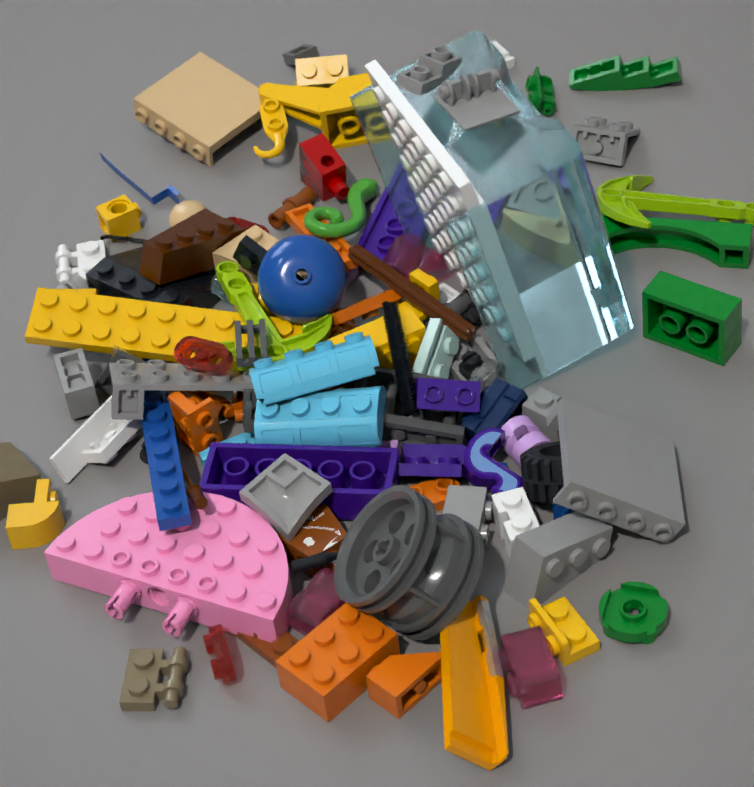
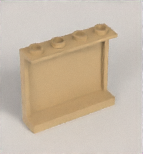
(199, 106)

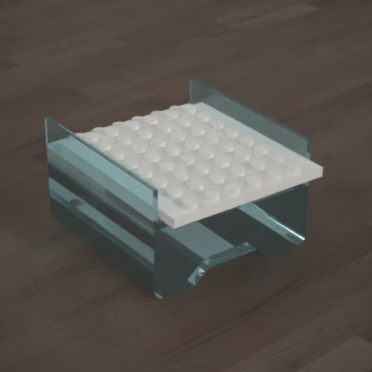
(506, 212)

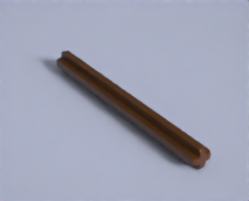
(411, 292)

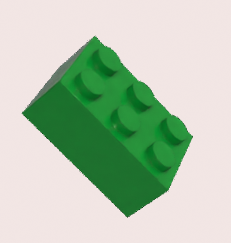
(692, 318)

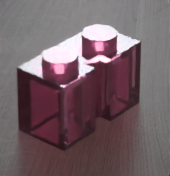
(530, 668)

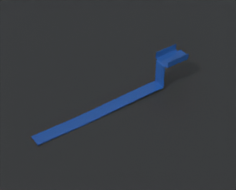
(170, 191)

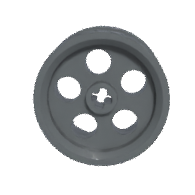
(409, 563)

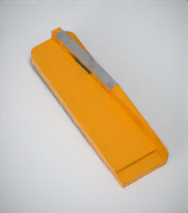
(473, 688)

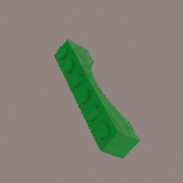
(719, 242)

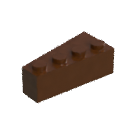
(186, 247)

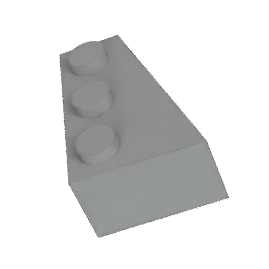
(555, 555)

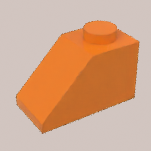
(403, 680)

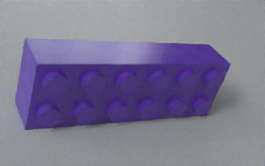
(354, 472)

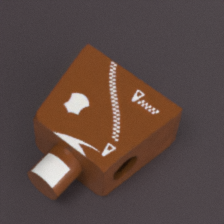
(317, 534)

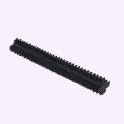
(399, 358)

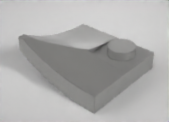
(286, 494)

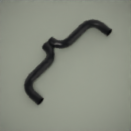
(122, 238)

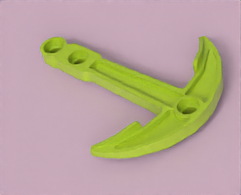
(622, 200)
(241, 295)

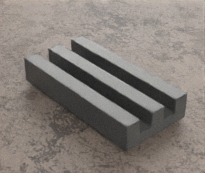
(250, 329)

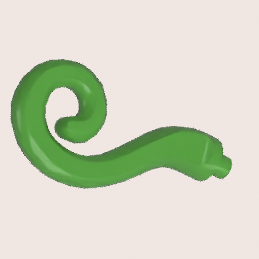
(357, 196)

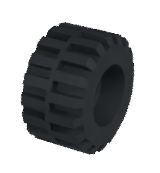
(542, 472)

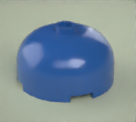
(306, 299)

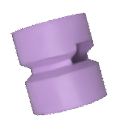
(520, 436)

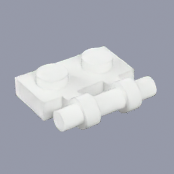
(86, 257)

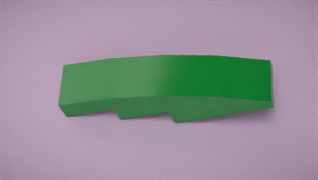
(615, 75)

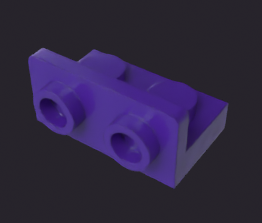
(448, 395)
(432, 460)

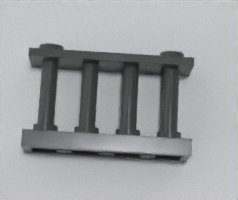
(410, 429)

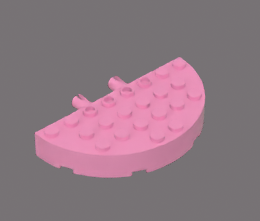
(212, 572)

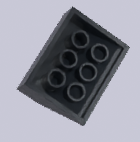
(120, 278)

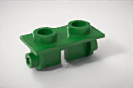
(541, 92)

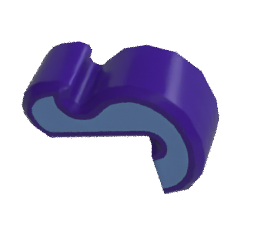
(484, 470)

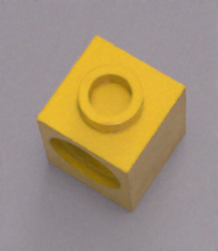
(119, 217)

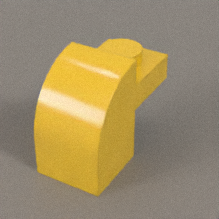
(36, 522)

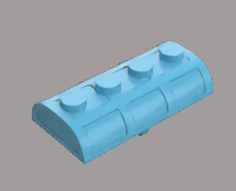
(314, 370)
(324, 418)

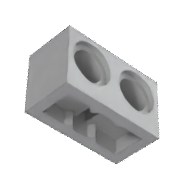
(76, 383)

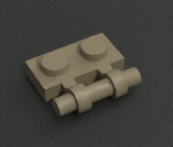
(143, 679)

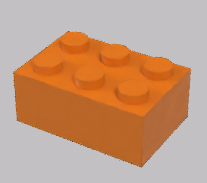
(332, 660)

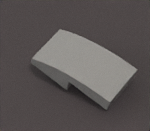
(431, 70)

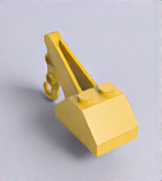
(320, 107)

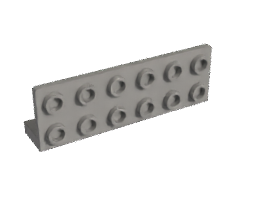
(132, 378)

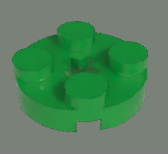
(633, 628)

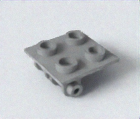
(475, 99)

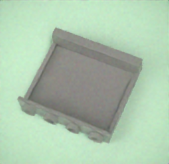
(617, 471)

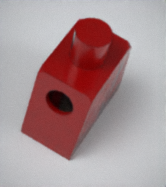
(322, 168)

